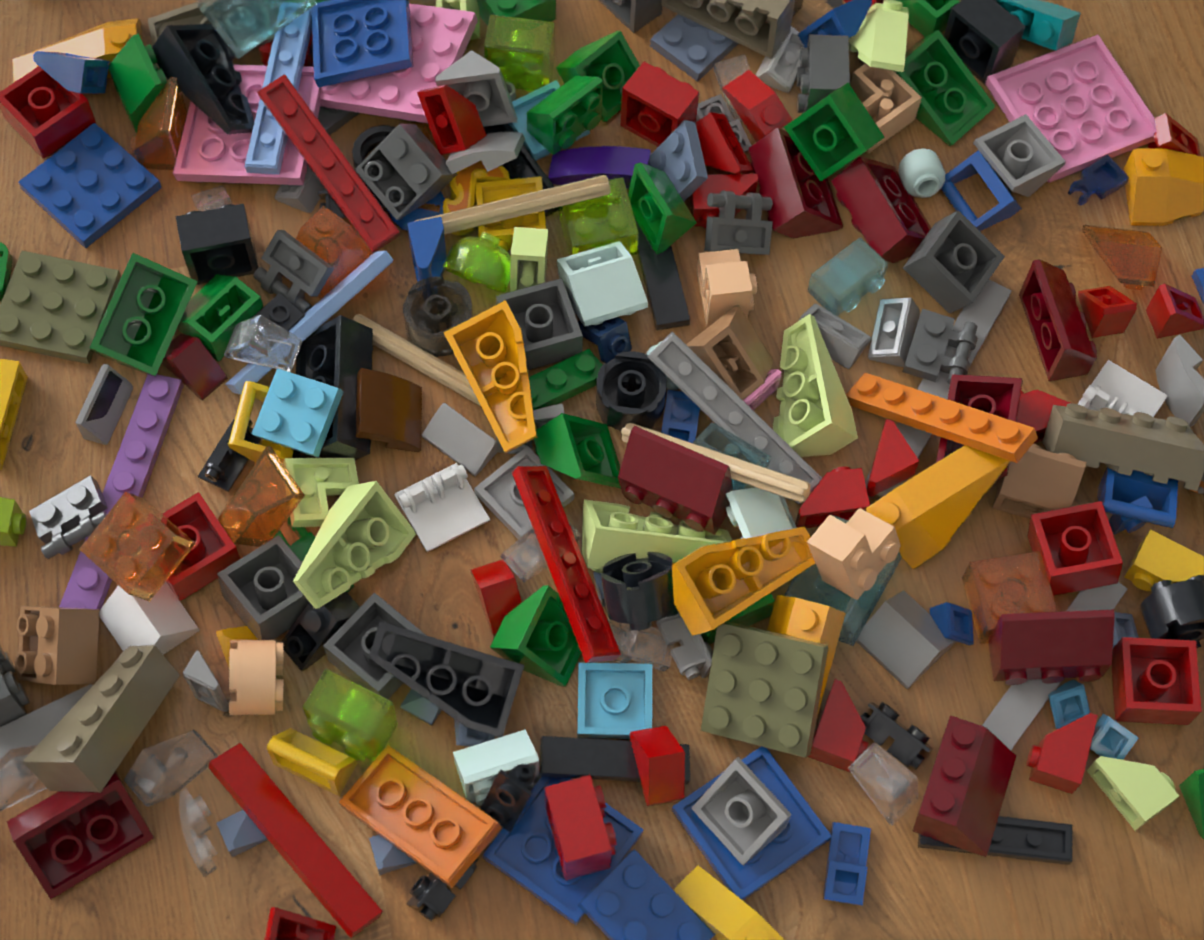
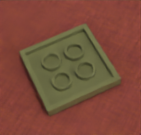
(55, 306)
(764, 688)

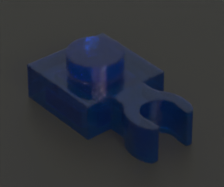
(1099, 178)

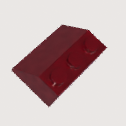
(799, 200)
(881, 208)
(1056, 322)
(986, 393)
(675, 480)
(1052, 646)
(966, 787)
(78, 834)

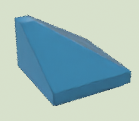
(1068, 703)
(1112, 739)

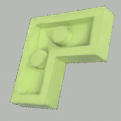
(317, 480)

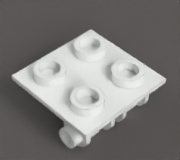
(1122, 392)
(442, 507)

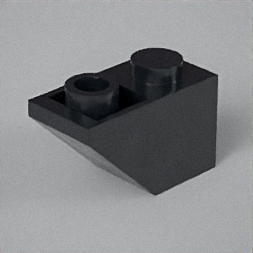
(315, 627)

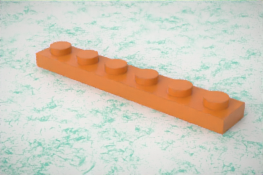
(942, 417)

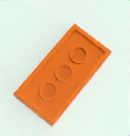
(420, 815)

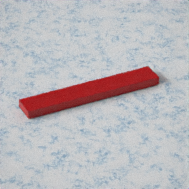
(328, 163)
(566, 564)
(295, 840)

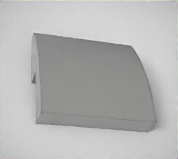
(492, 150)
(1181, 381)

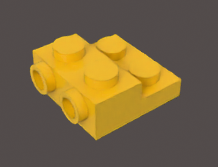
(503, 189)

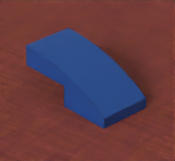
(680, 416)
(847, 863)

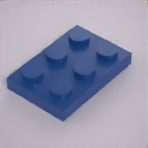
(641, 906)

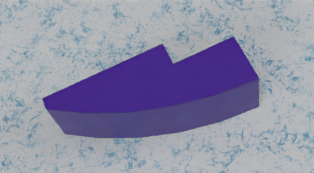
(590, 162)

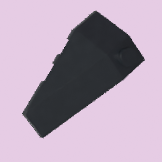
(205, 74)
(456, 679)

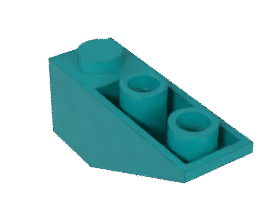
(1044, 21)

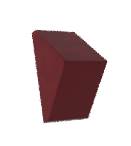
(193, 365)

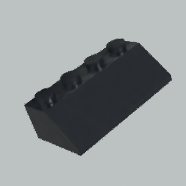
(334, 357)

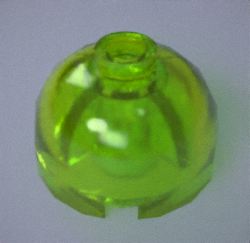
(480, 261)

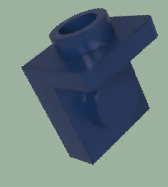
(610, 337)

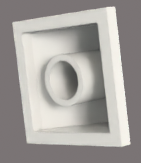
(142, 622)

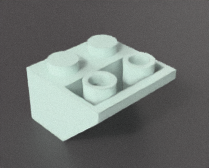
(602, 283)
(758, 512)
(482, 762)

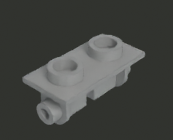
(693, 655)

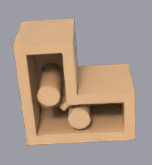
(886, 99)
(724, 283)
(854, 551)

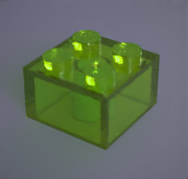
(521, 50)
(600, 221)
(350, 716)

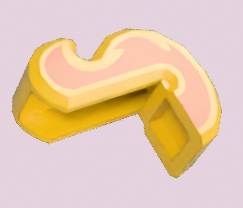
(464, 188)

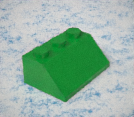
(143, 315)

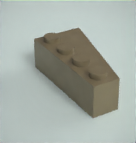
(753, 23)
(1127, 443)
(104, 723)

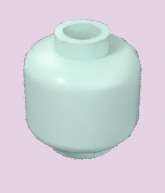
(922, 173)

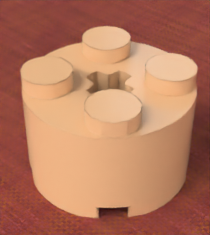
(253, 677)

